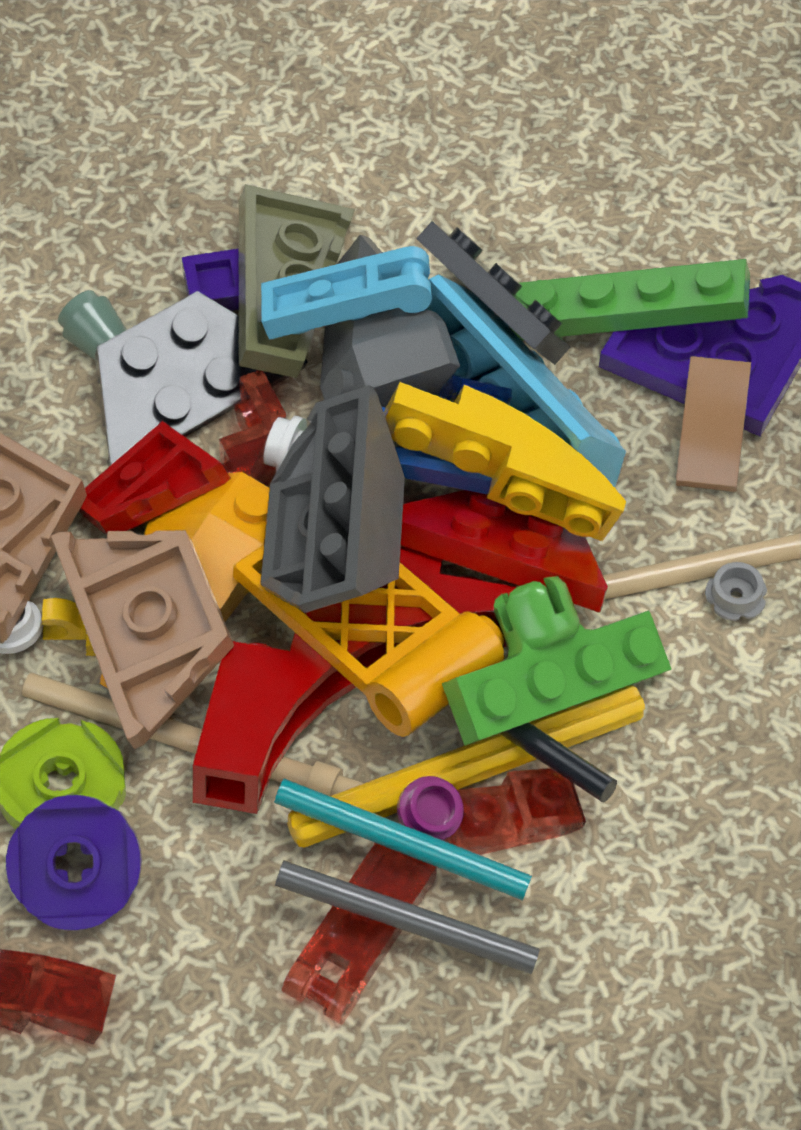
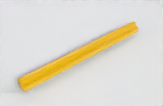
(479, 759)

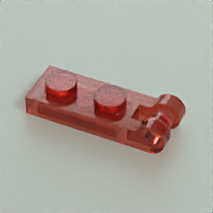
(355, 940)

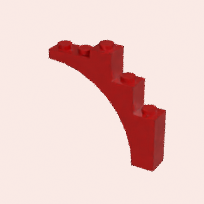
(273, 694)

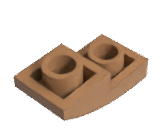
(713, 424)

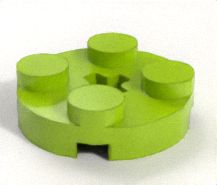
(60, 747)

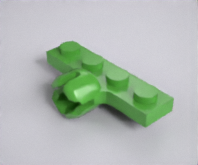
(551, 662)

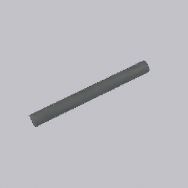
(407, 917)

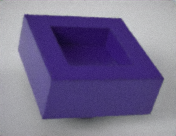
(214, 276)

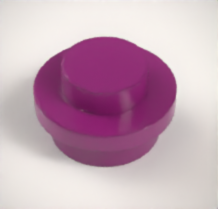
(431, 807)

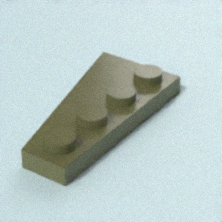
(277, 240)

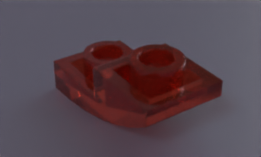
(518, 812)
(53, 995)

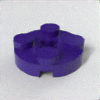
(46, 889)

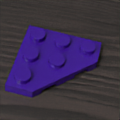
(767, 339)

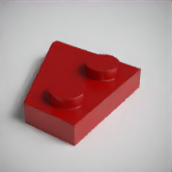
(150, 480)

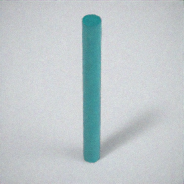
(403, 839)

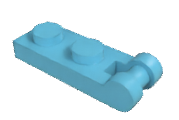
(347, 292)

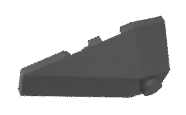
(386, 348)

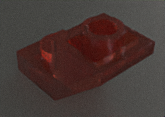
(255, 416)

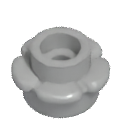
(740, 578)

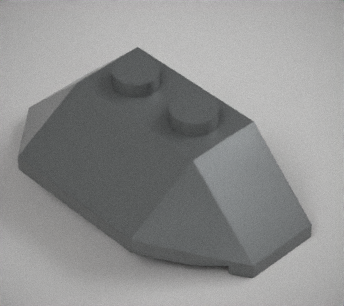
(335, 507)

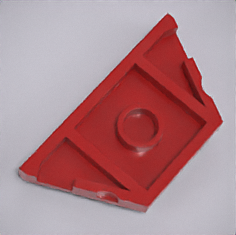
(503, 544)

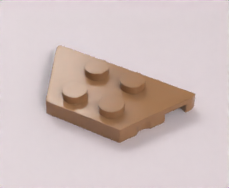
(146, 620)

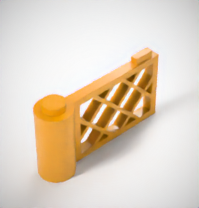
(408, 680)

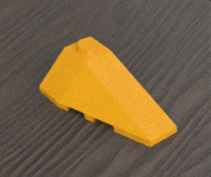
(223, 529)

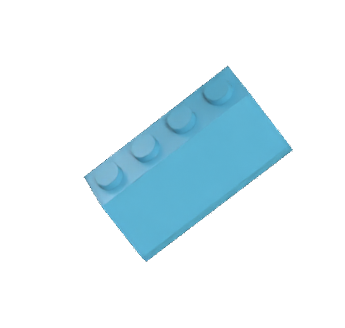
(497, 356)

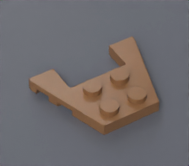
(34, 504)

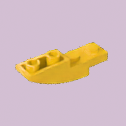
(527, 462)

